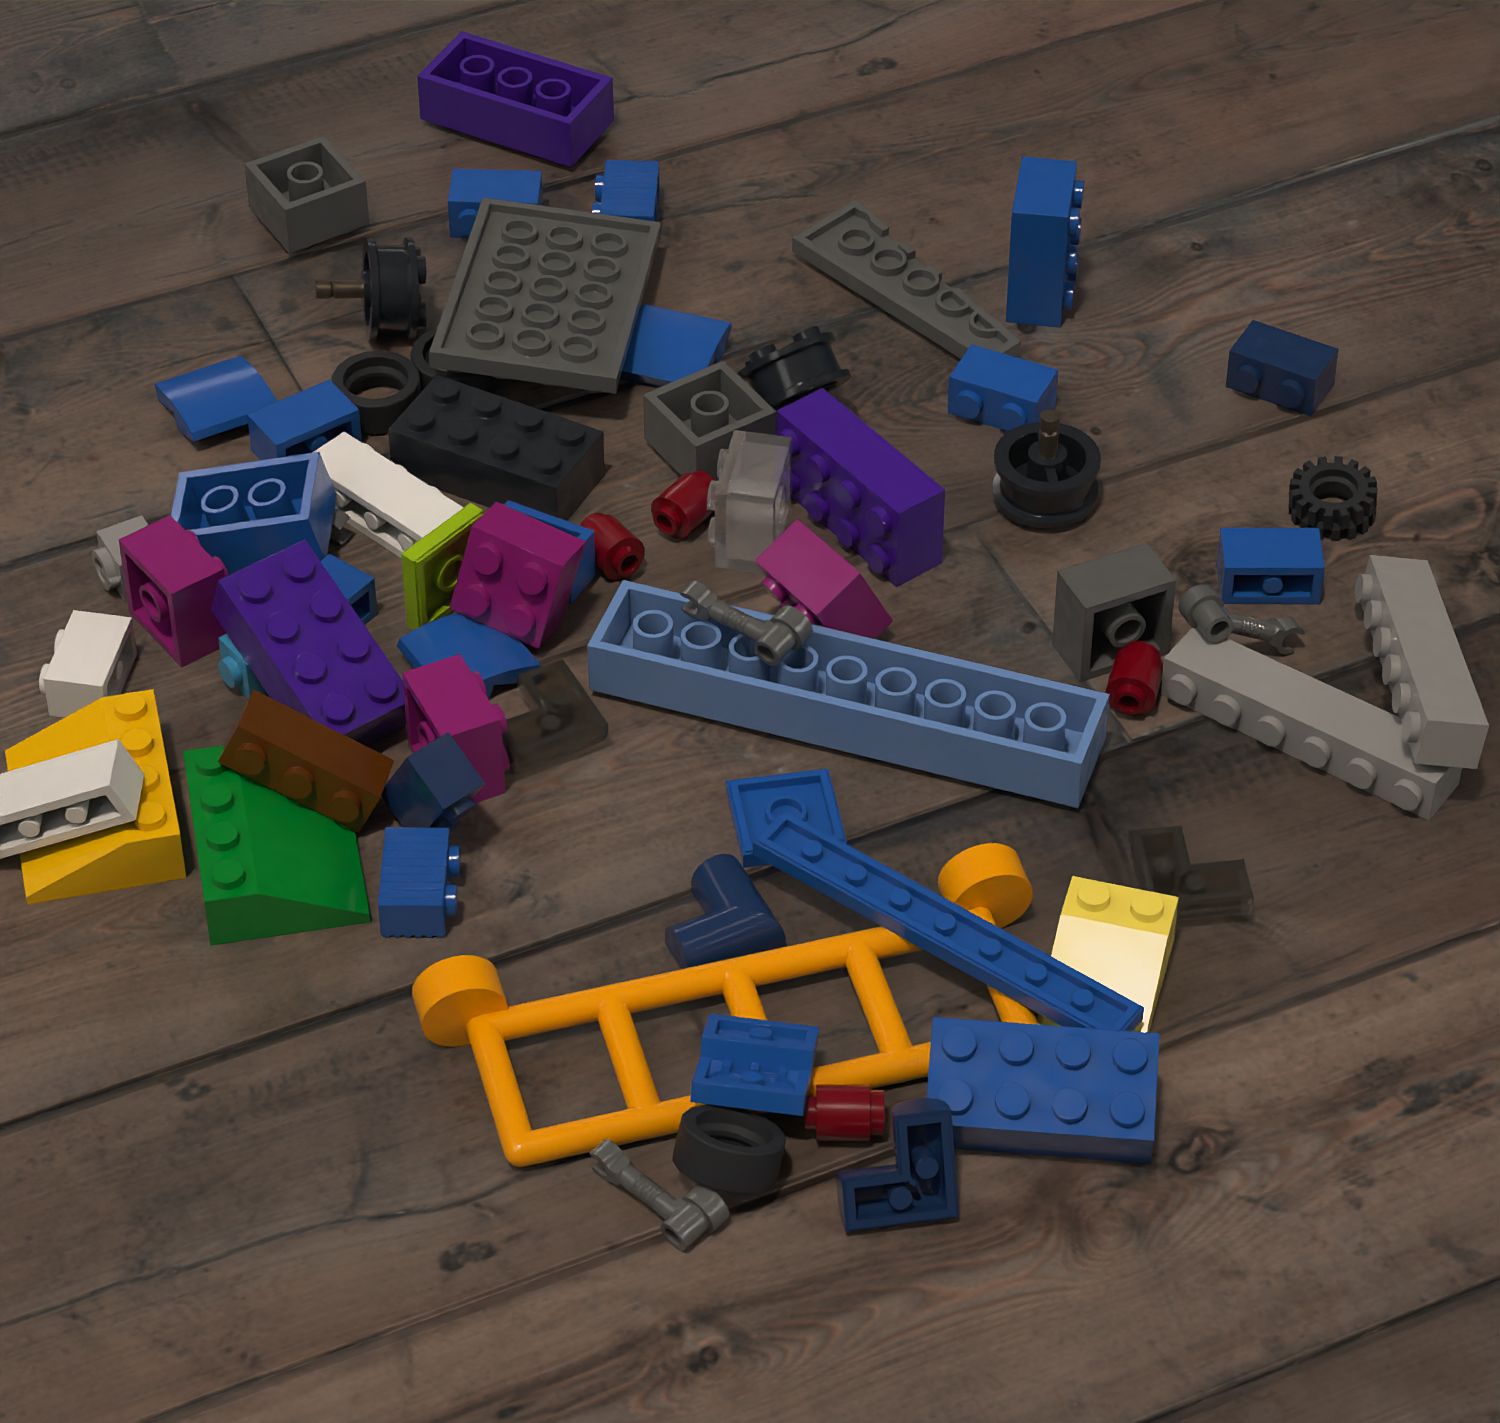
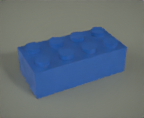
(1046, 1088)

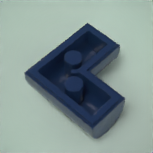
(734, 921)
(918, 1185)

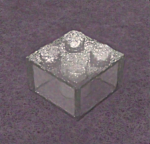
(749, 498)

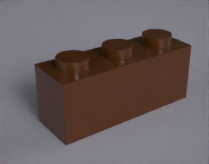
(306, 761)

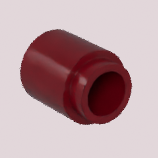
(682, 505)
(616, 548)
(1135, 678)
(845, 1112)

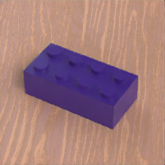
(516, 98)
(863, 488)
(310, 645)

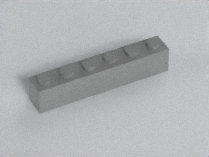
(1422, 662)
(1304, 720)

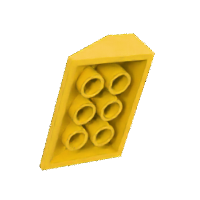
(124, 854)

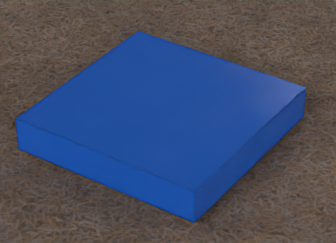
(760, 800)

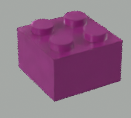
(517, 574)
(820, 584)
(173, 588)
(455, 700)

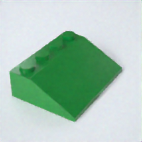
(267, 858)

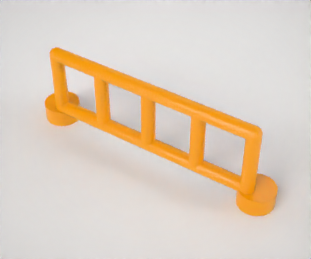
(466, 1005)

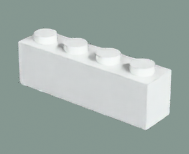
(382, 495)
(68, 797)

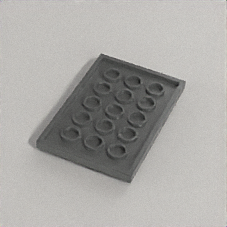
(546, 296)

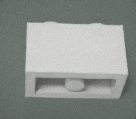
(88, 661)

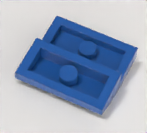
(672, 345)
(214, 397)
(484, 649)
(755, 1064)

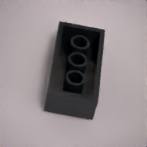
(496, 449)

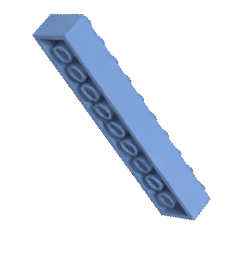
(855, 697)

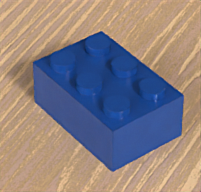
(1043, 240)
(257, 508)

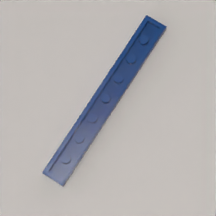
(943, 928)

